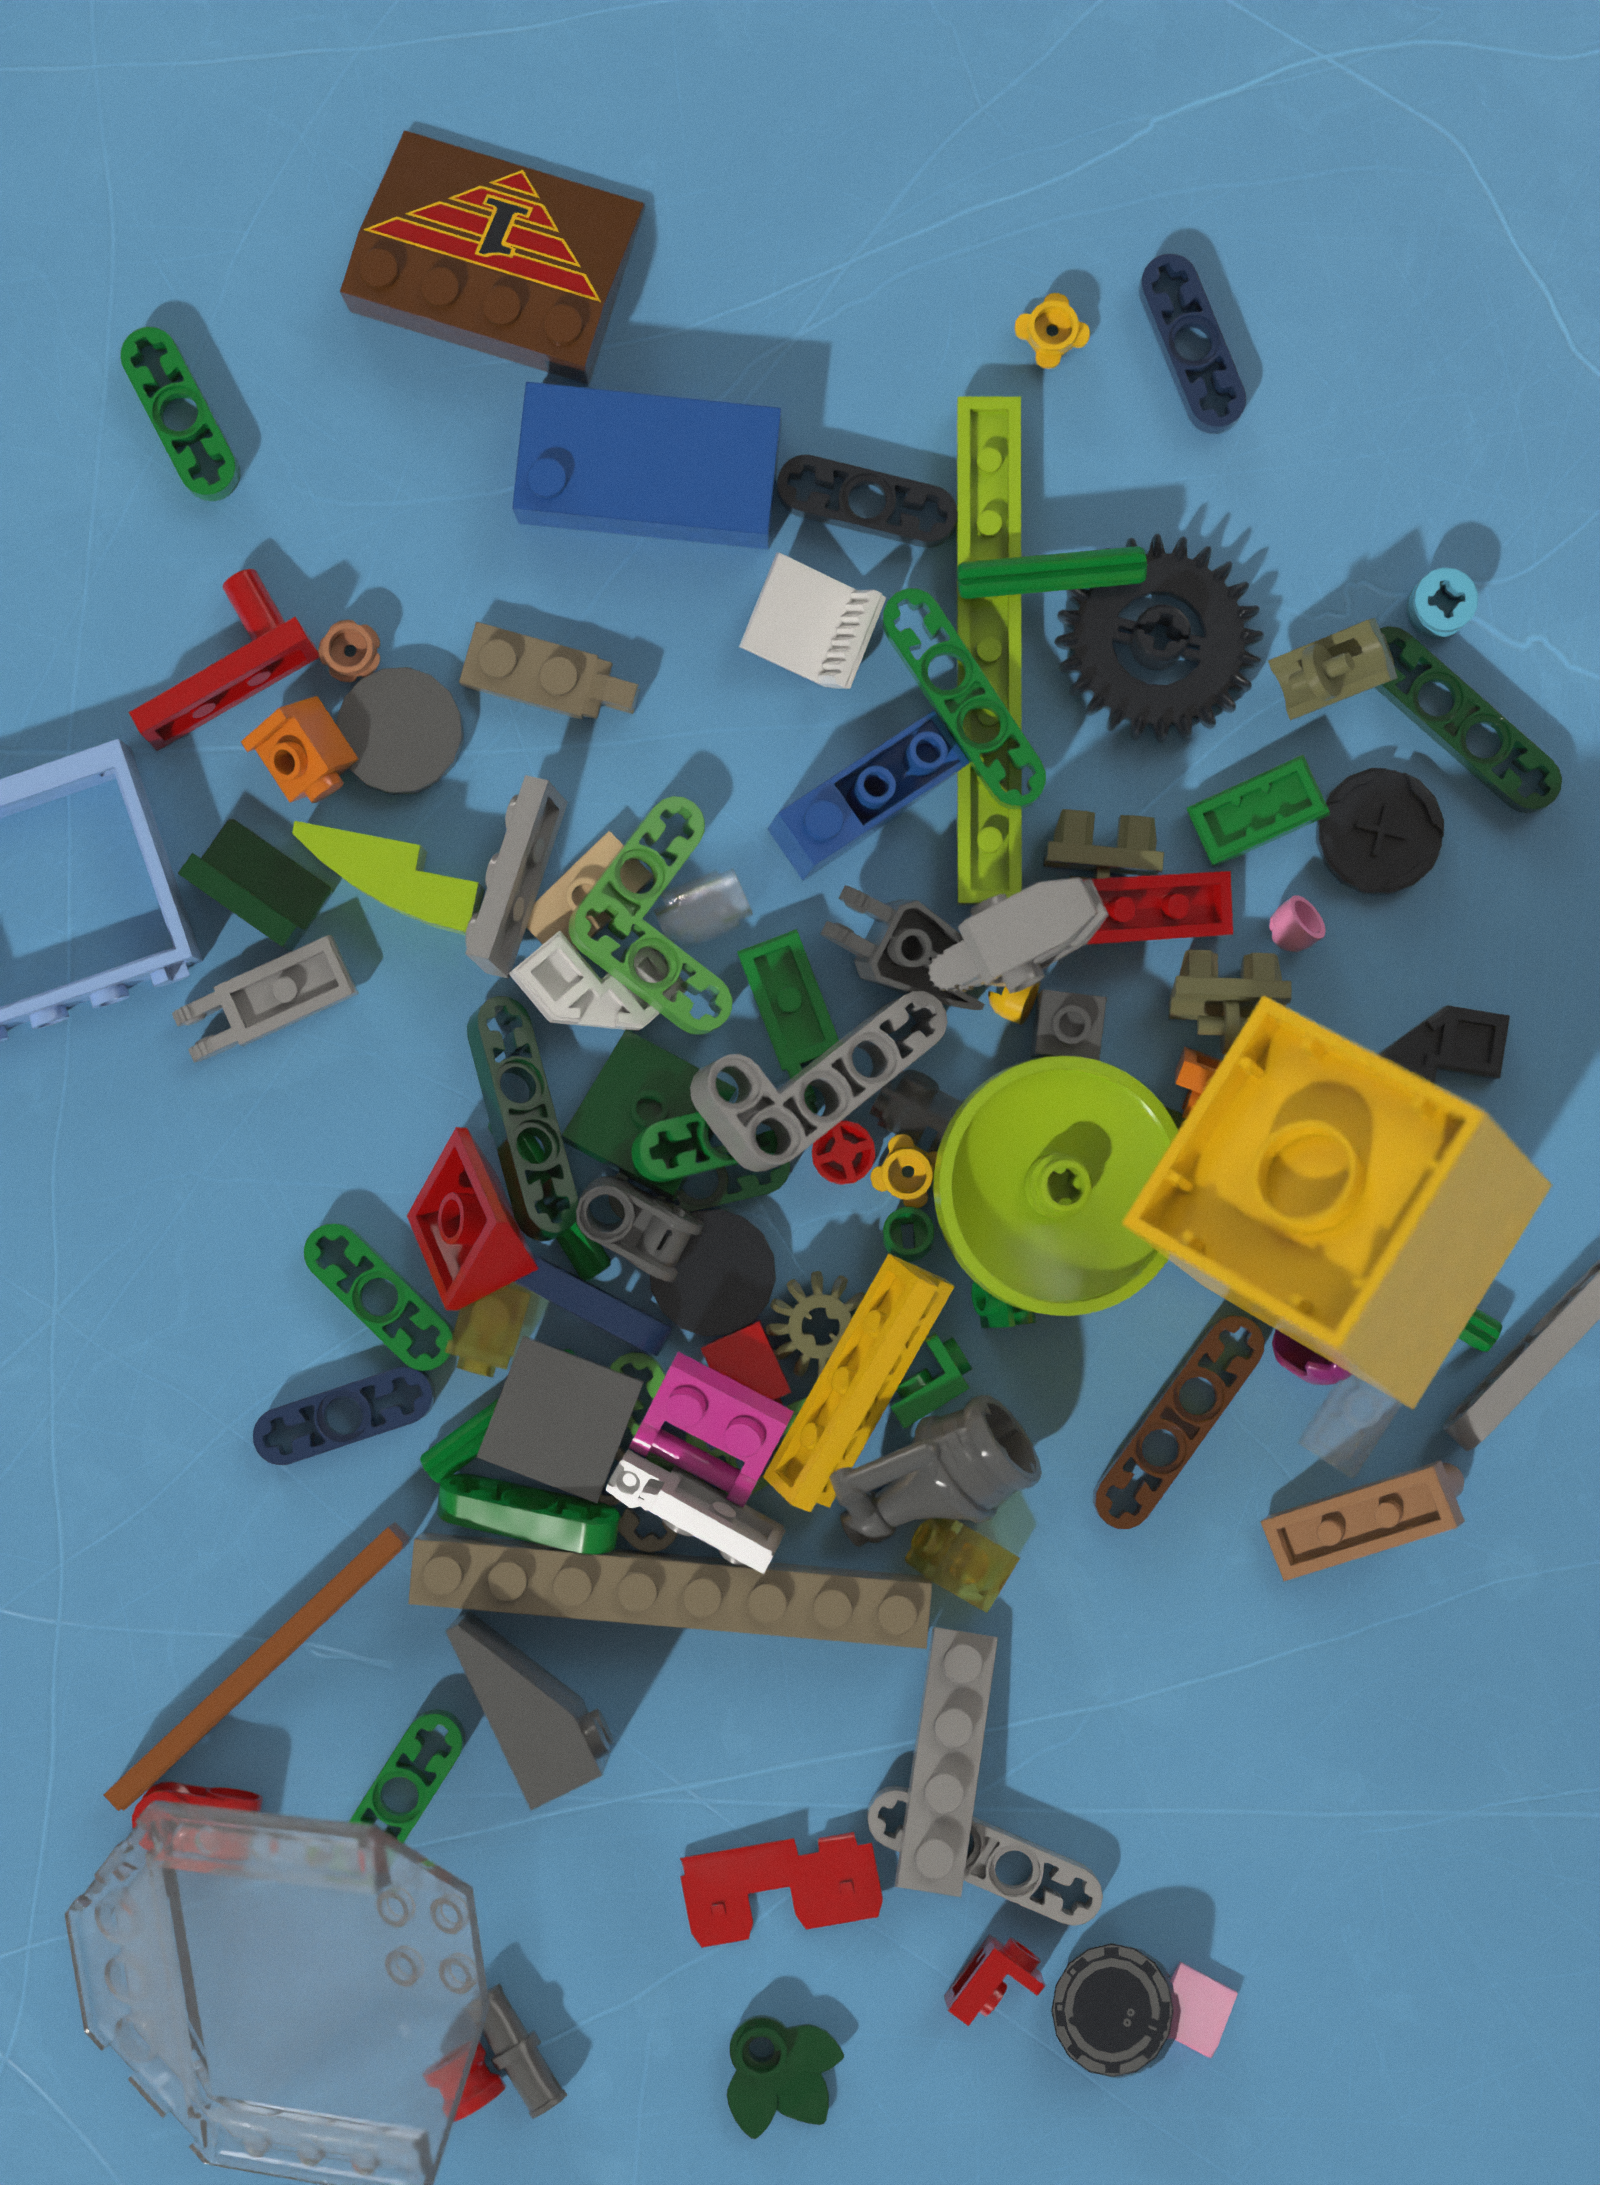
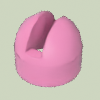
(1296, 925)

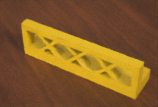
(857, 1382)

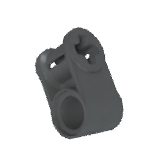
(641, 1227)

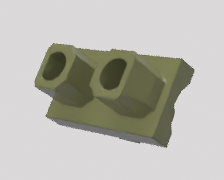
(1334, 668)
(1133, 853)
(1225, 1003)

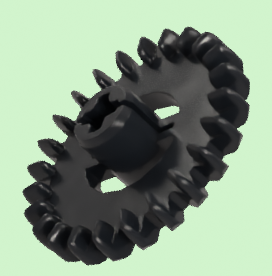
(1219, 652)

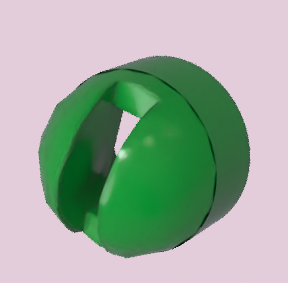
(922, 1237)

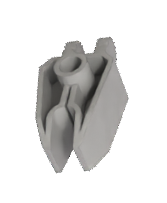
(1020, 936)

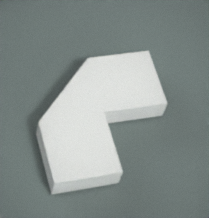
(573, 994)

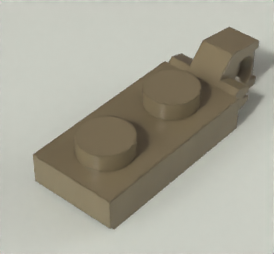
(543, 674)

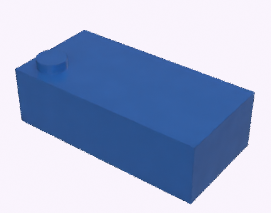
(647, 465)

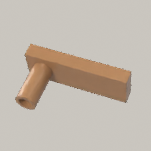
(1365, 1519)

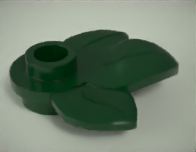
(783, 2081)

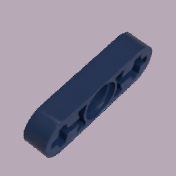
(1159, 307)
(597, 1306)
(304, 1446)

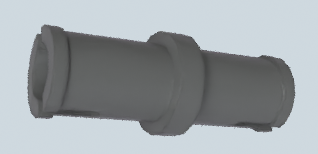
(519, 2056)

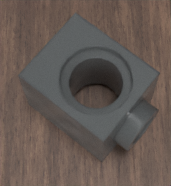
(1068, 1025)

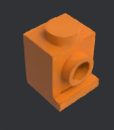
(302, 750)

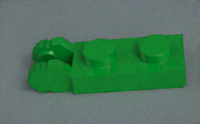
(789, 1002)

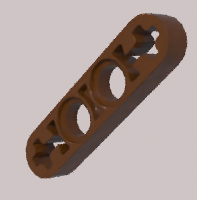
(1186, 1427)

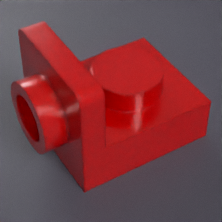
(981, 1981)

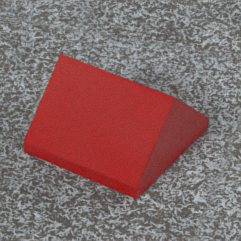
(468, 1226)

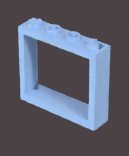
(69, 776)

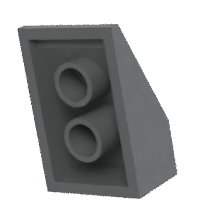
(535, 1717)

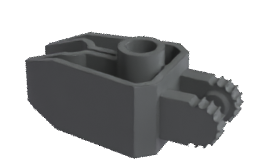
(898, 945)

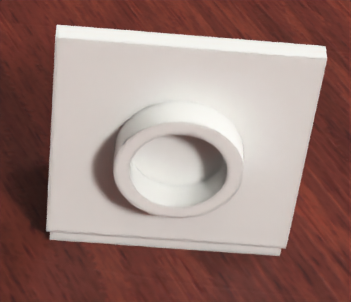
(812, 623)

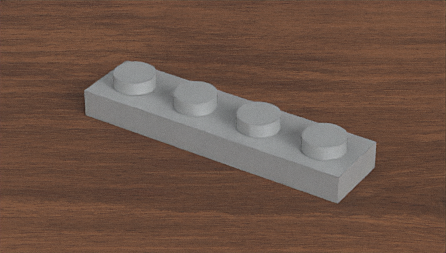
(946, 1762)

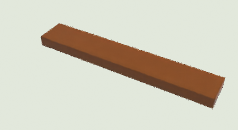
(257, 1667)

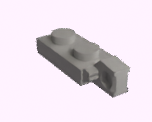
(697, 1510)

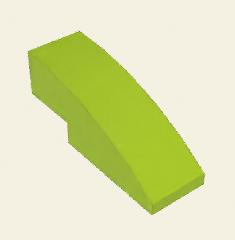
(394, 875)

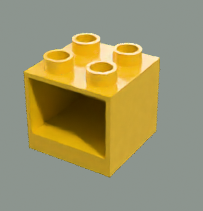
(1339, 1200)

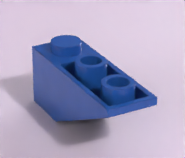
(866, 795)

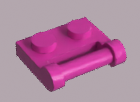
(719, 1414)

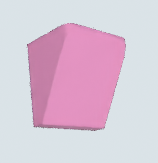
(1204, 2009)

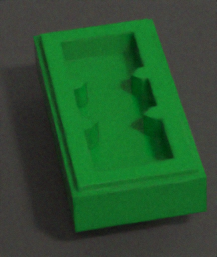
(1258, 811)

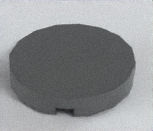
(401, 730)

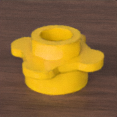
(1055, 312)
(890, 1177)

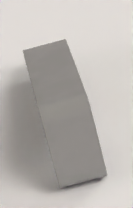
(830, 1073)

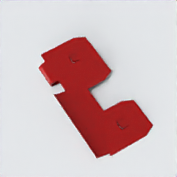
(825, 1886)

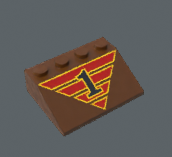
(492, 256)

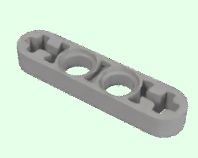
(1527, 1362)
(987, 1847)

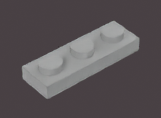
(515, 876)

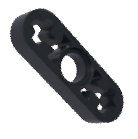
(855, 476)

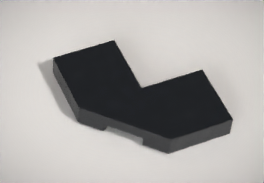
(1452, 1042)

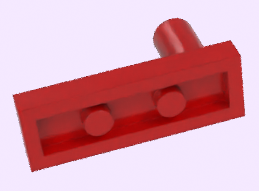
(273, 654)
(1165, 907)

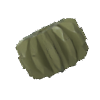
(805, 1341)

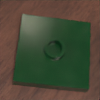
(630, 1093)

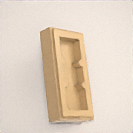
(557, 904)

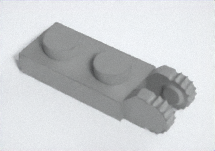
(271, 997)

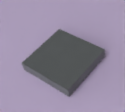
(560, 1419)

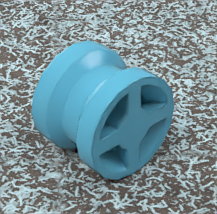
(1429, 607)

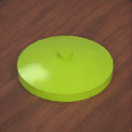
(1043, 1178)

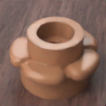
(333, 648)

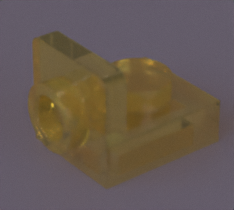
(489, 1331)
(961, 1560)

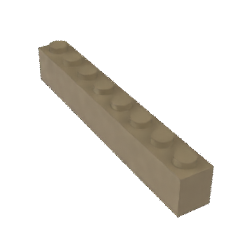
(670, 1590)

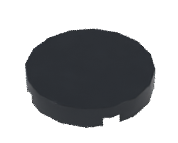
(720, 1278)

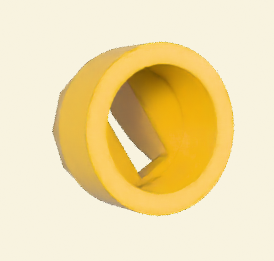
(1015, 1005)

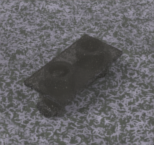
(912, 1104)

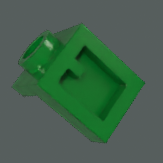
(922, 1392)

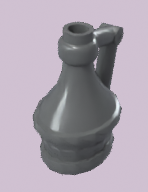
(951, 1470)

